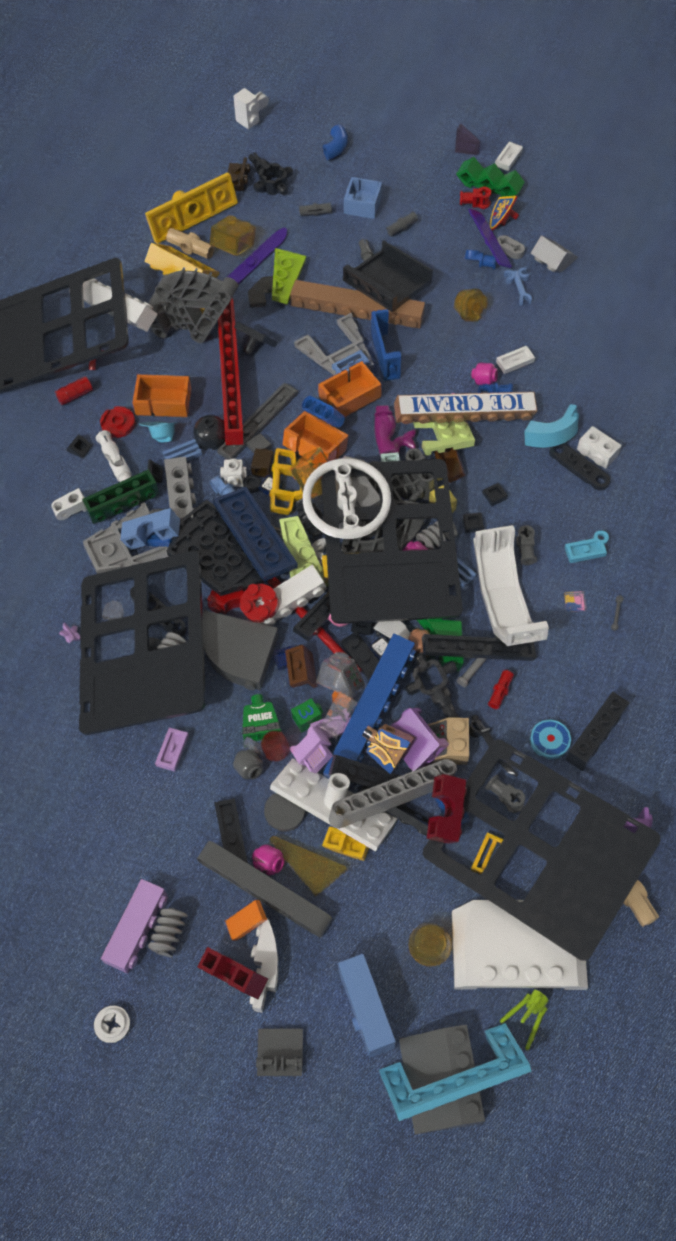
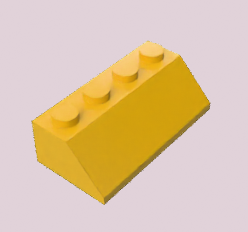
(171, 260)

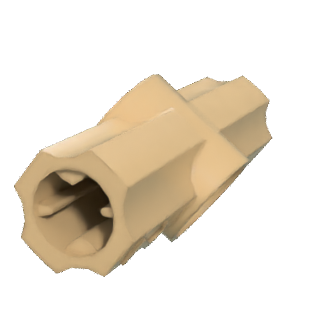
(190, 243)
(640, 905)

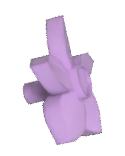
(70, 633)

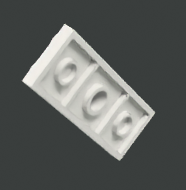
(317, 795)

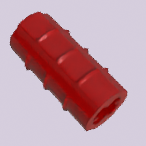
(73, 390)

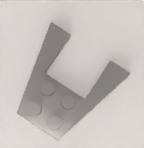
(349, 327)
(110, 553)

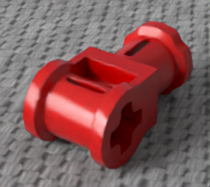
(476, 197)

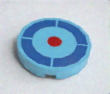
(550, 739)

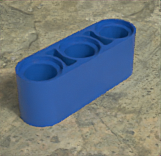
(323, 411)

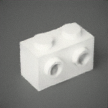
(599, 447)

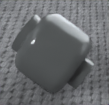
(248, 764)

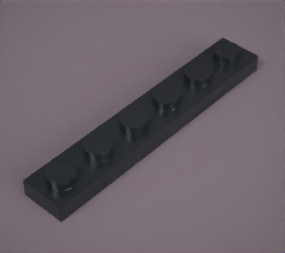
(476, 648)

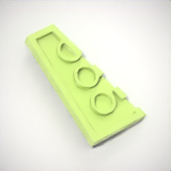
(299, 546)

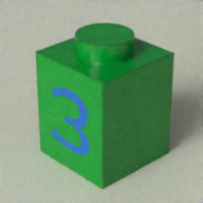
(306, 713)

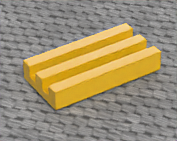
(474, 868)

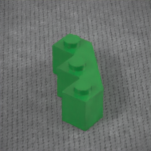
(473, 174)

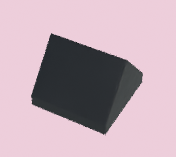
(156, 470)

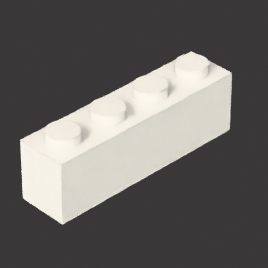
(296, 593)

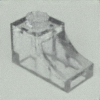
(338, 715)

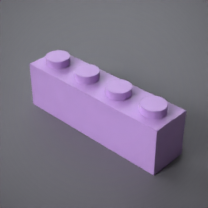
(134, 926)

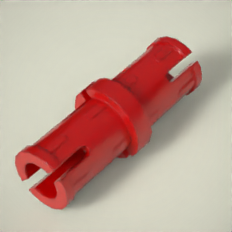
(500, 689)

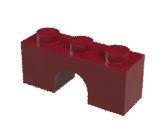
(451, 792)
(232, 973)

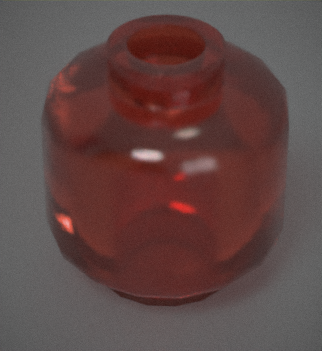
(275, 746)

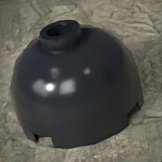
(209, 432)

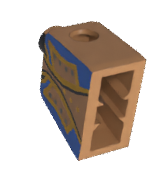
(387, 745)

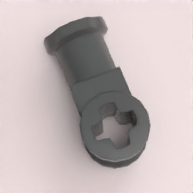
(526, 544)
(506, 794)

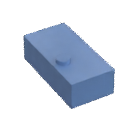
(366, 1006)

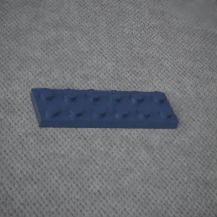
(255, 534)

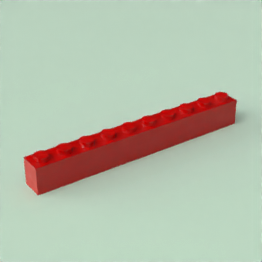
(230, 377)

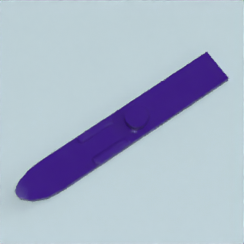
(490, 238)
(259, 256)

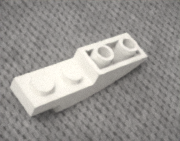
(266, 956)

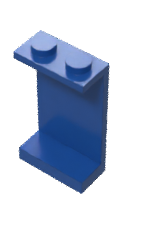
(389, 362)

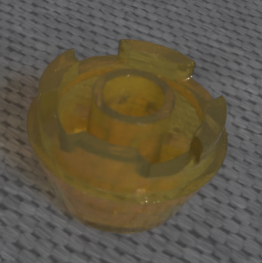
(470, 304)
(430, 944)

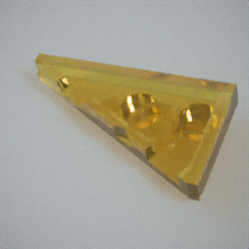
(312, 868)

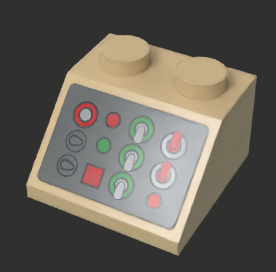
(457, 735)

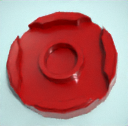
(118, 421)

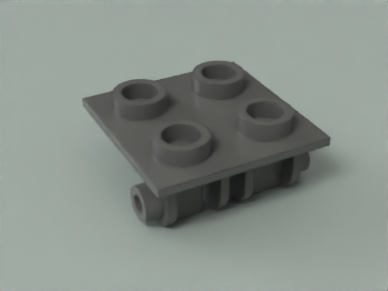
(280, 1052)

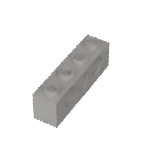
(174, 469)

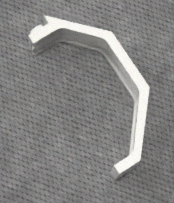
(502, 590)

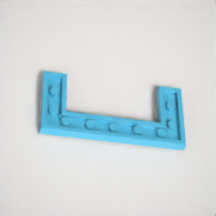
(410, 1102)

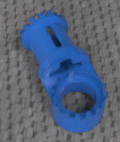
(485, 260)
(495, 388)

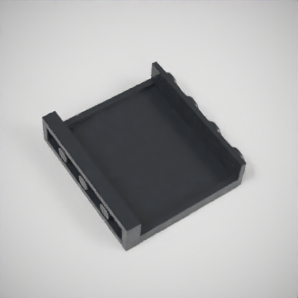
(389, 277)

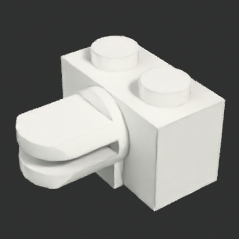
(248, 107)

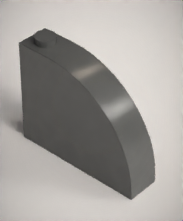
(238, 648)

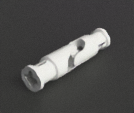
(111, 453)

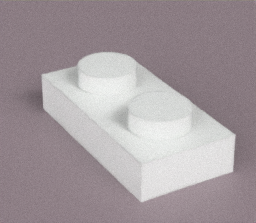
(508, 156)
(515, 359)

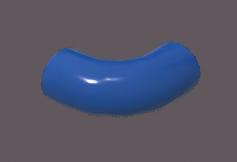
(338, 143)

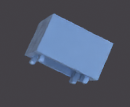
(362, 197)

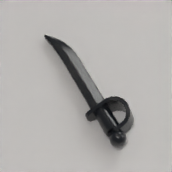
(482, 731)

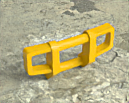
(275, 492)

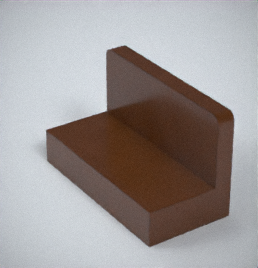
(454, 465)
(300, 666)

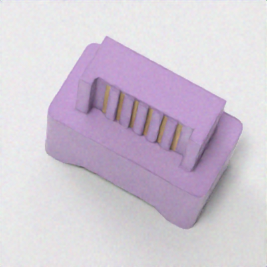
(313, 750)

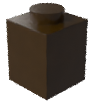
(262, 462)

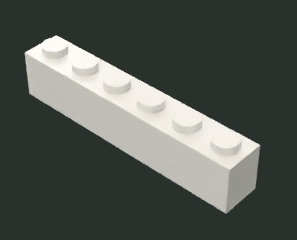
(137, 312)

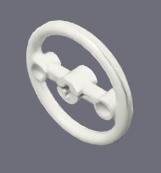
(339, 466)

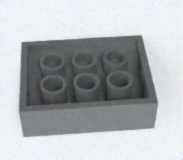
(435, 1057)

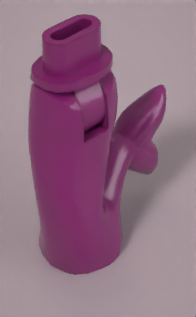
(384, 430)

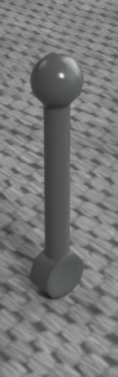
(619, 599)

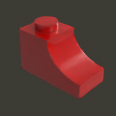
(224, 603)

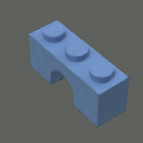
(136, 531)

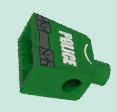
(259, 719)

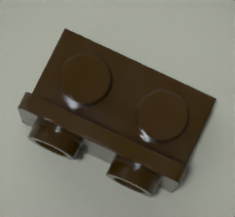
(239, 174)

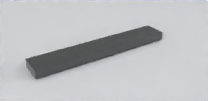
(260, 419)

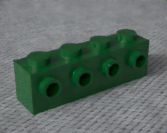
(120, 496)

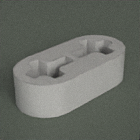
(511, 247)

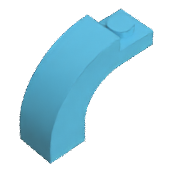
(554, 433)

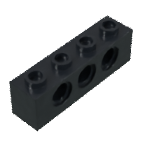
(597, 731)

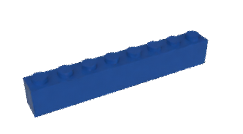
(375, 699)

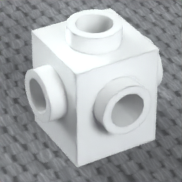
(233, 472)

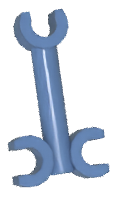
(518, 277)

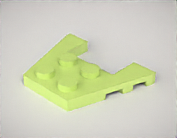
(448, 435)

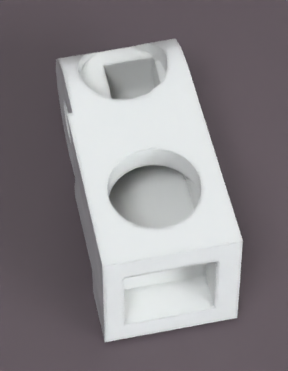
(68, 505)

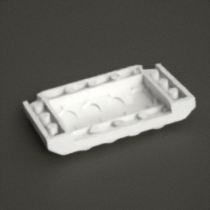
(503, 952)

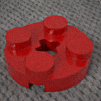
(251, 595)

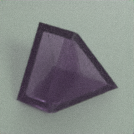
(466, 141)

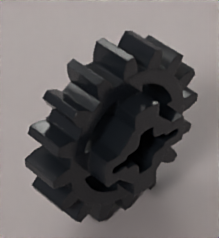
(307, 524)

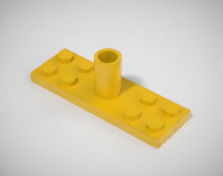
(192, 207)

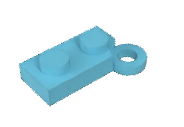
(587, 549)

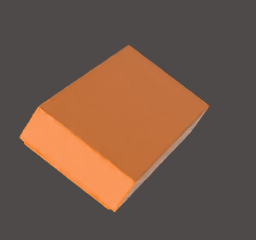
(246, 920)

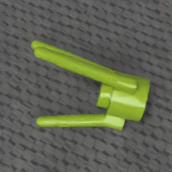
(535, 1003)

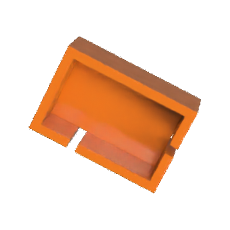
(162, 395)
(353, 395)
(310, 433)

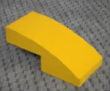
(344, 844)

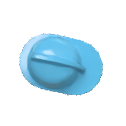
(160, 430)

